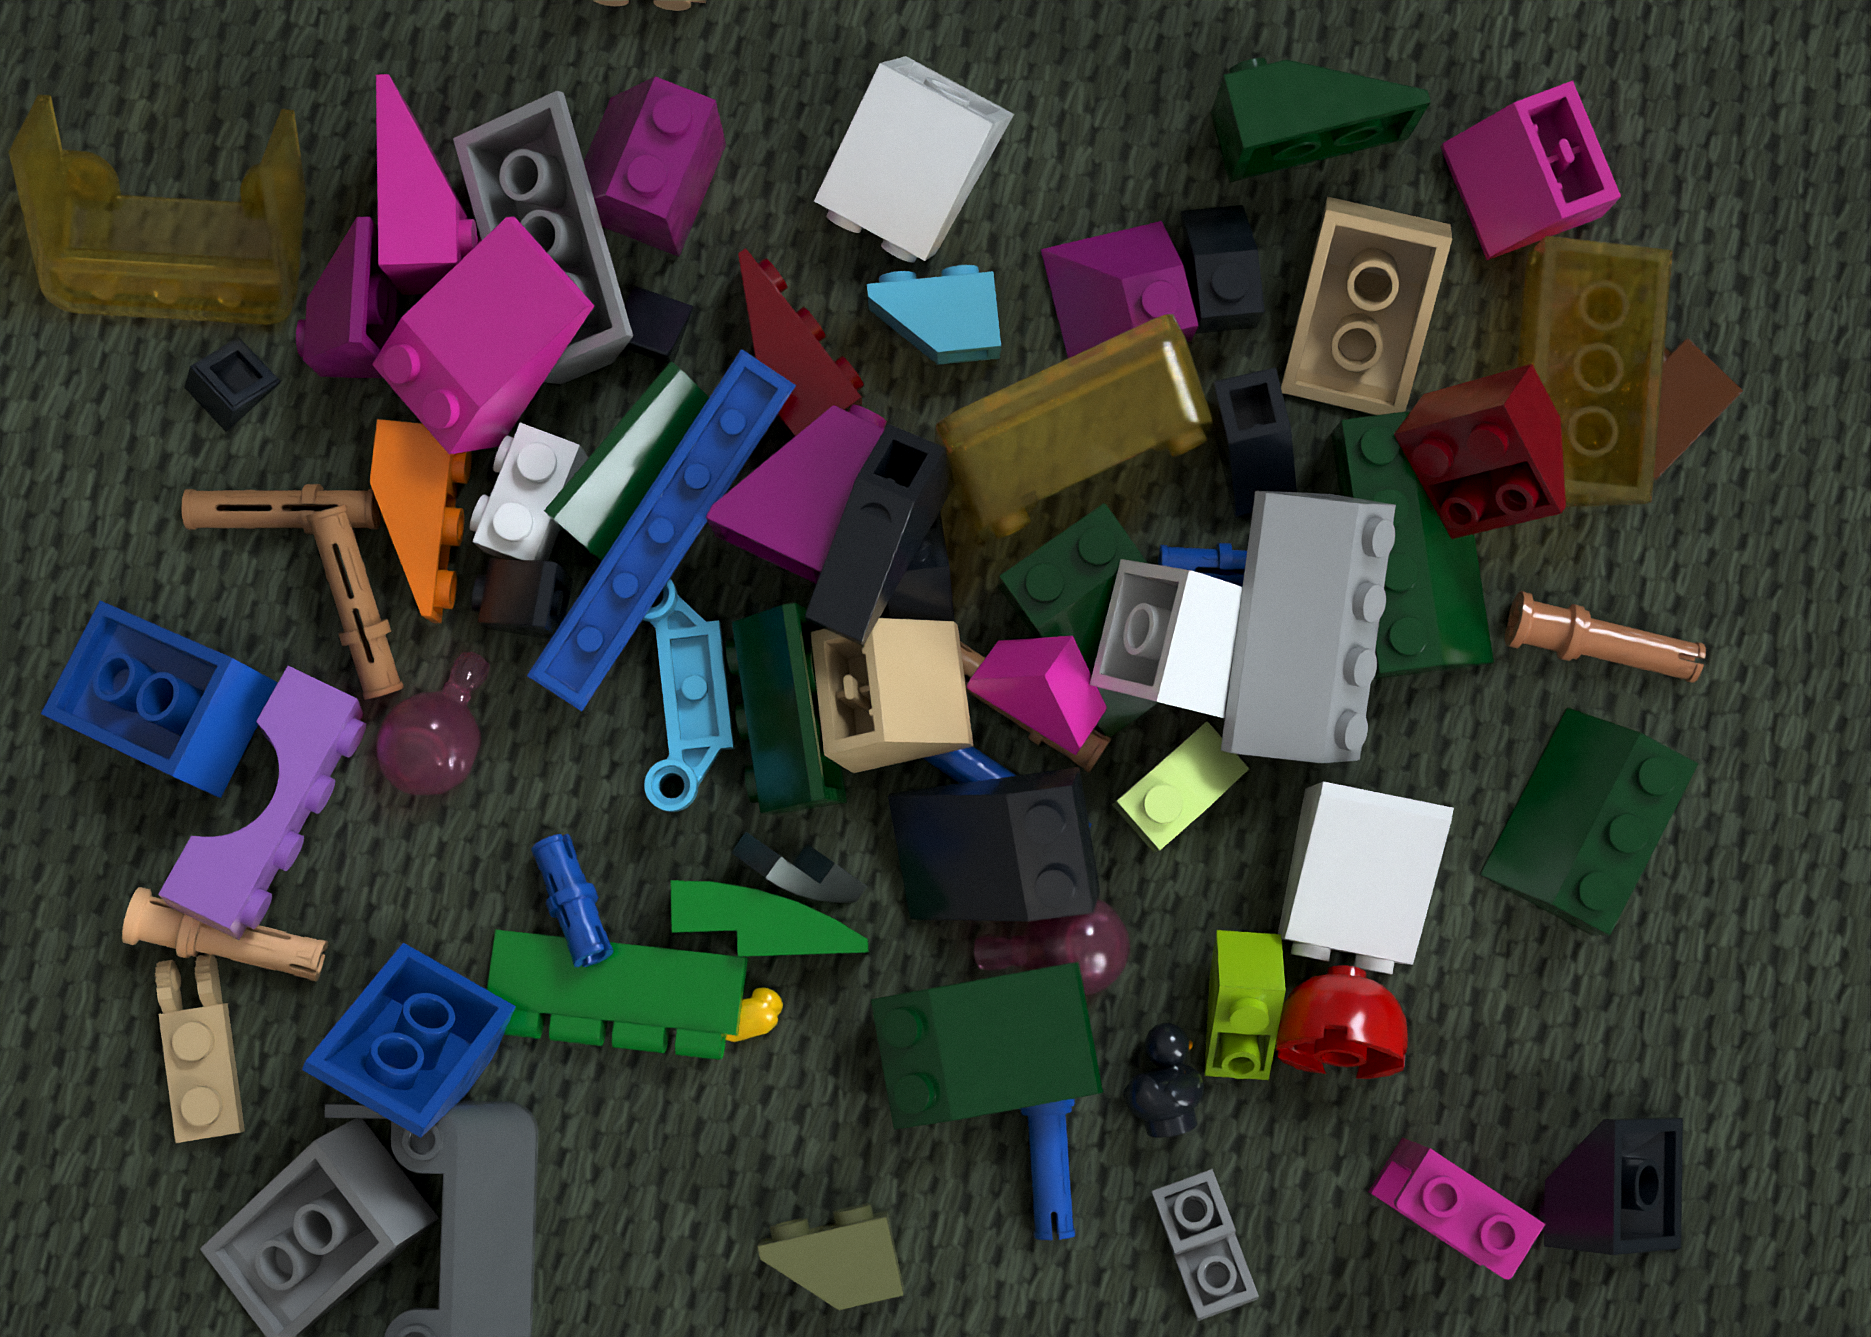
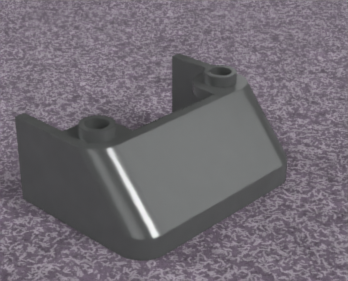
(486, 1216)

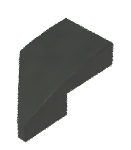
(808, 876)

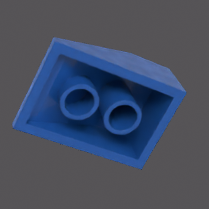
(160, 698)
(412, 1041)

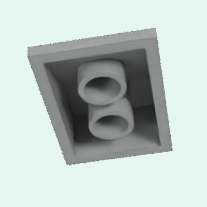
(318, 1230)

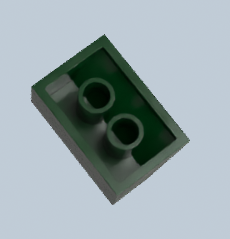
(626, 464)
(782, 712)
(1588, 821)

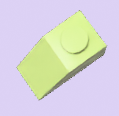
(1180, 788)

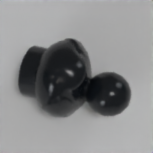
(1166, 1093)

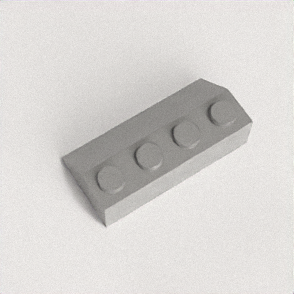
(535, 172)
(1308, 626)

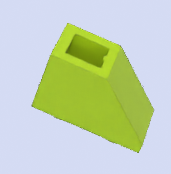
(1244, 1004)

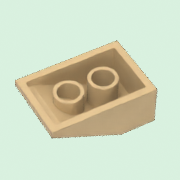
(1366, 307)

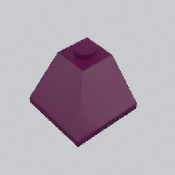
(1117, 284)
(349, 309)

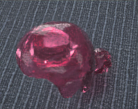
(432, 736)
(1093, 939)

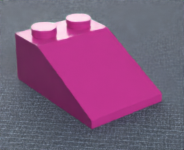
(419, 214)
(484, 339)

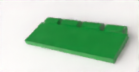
(635, 987)

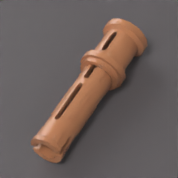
(1576, 633)

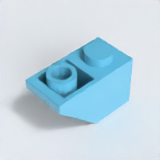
(942, 316)

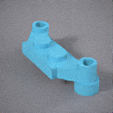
(692, 697)

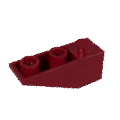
(791, 347)

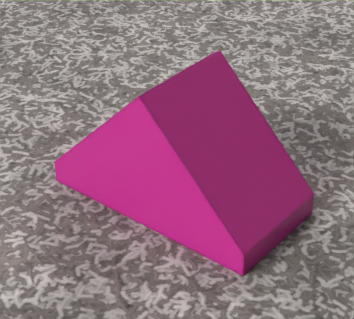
(1043, 687)

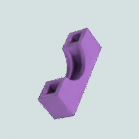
(228, 875)

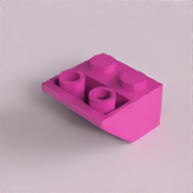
(1531, 171)

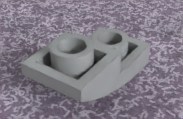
(1205, 1245)

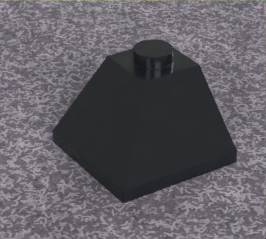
(1618, 1189)

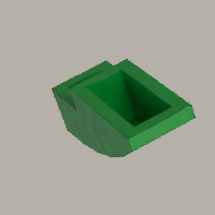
(763, 921)

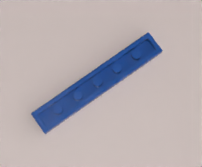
(661, 530)

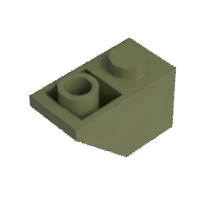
(840, 1261)

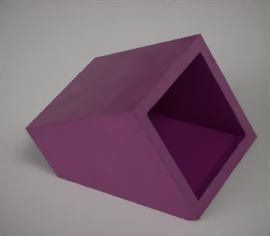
(654, 162)
(799, 494)

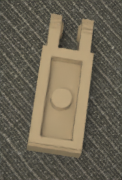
(198, 1055)

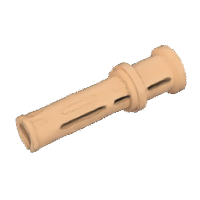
(265, 947)

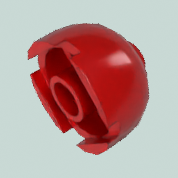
(1344, 1024)

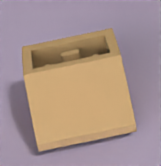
(893, 695)

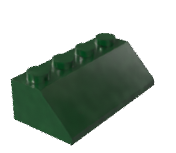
(1431, 582)

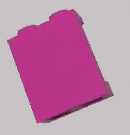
(1456, 1208)

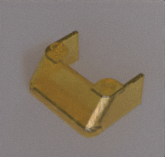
(160, 253)
(1073, 424)

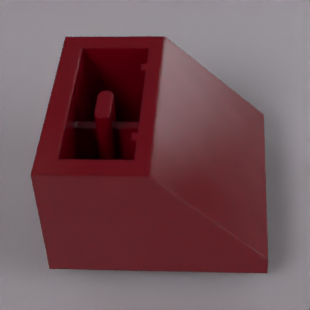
(1488, 451)

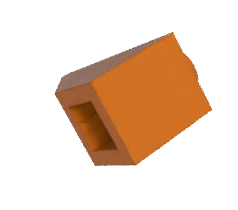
(417, 498)

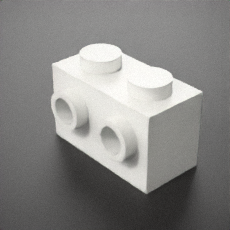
(531, 474)

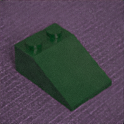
(1306, 113)
(1068, 593)
(986, 1046)

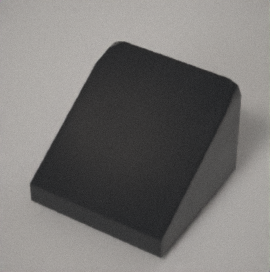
(656, 324)
(230, 382)

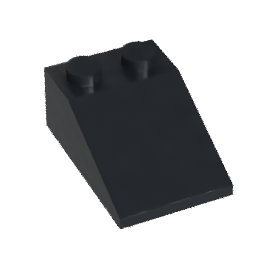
(997, 849)

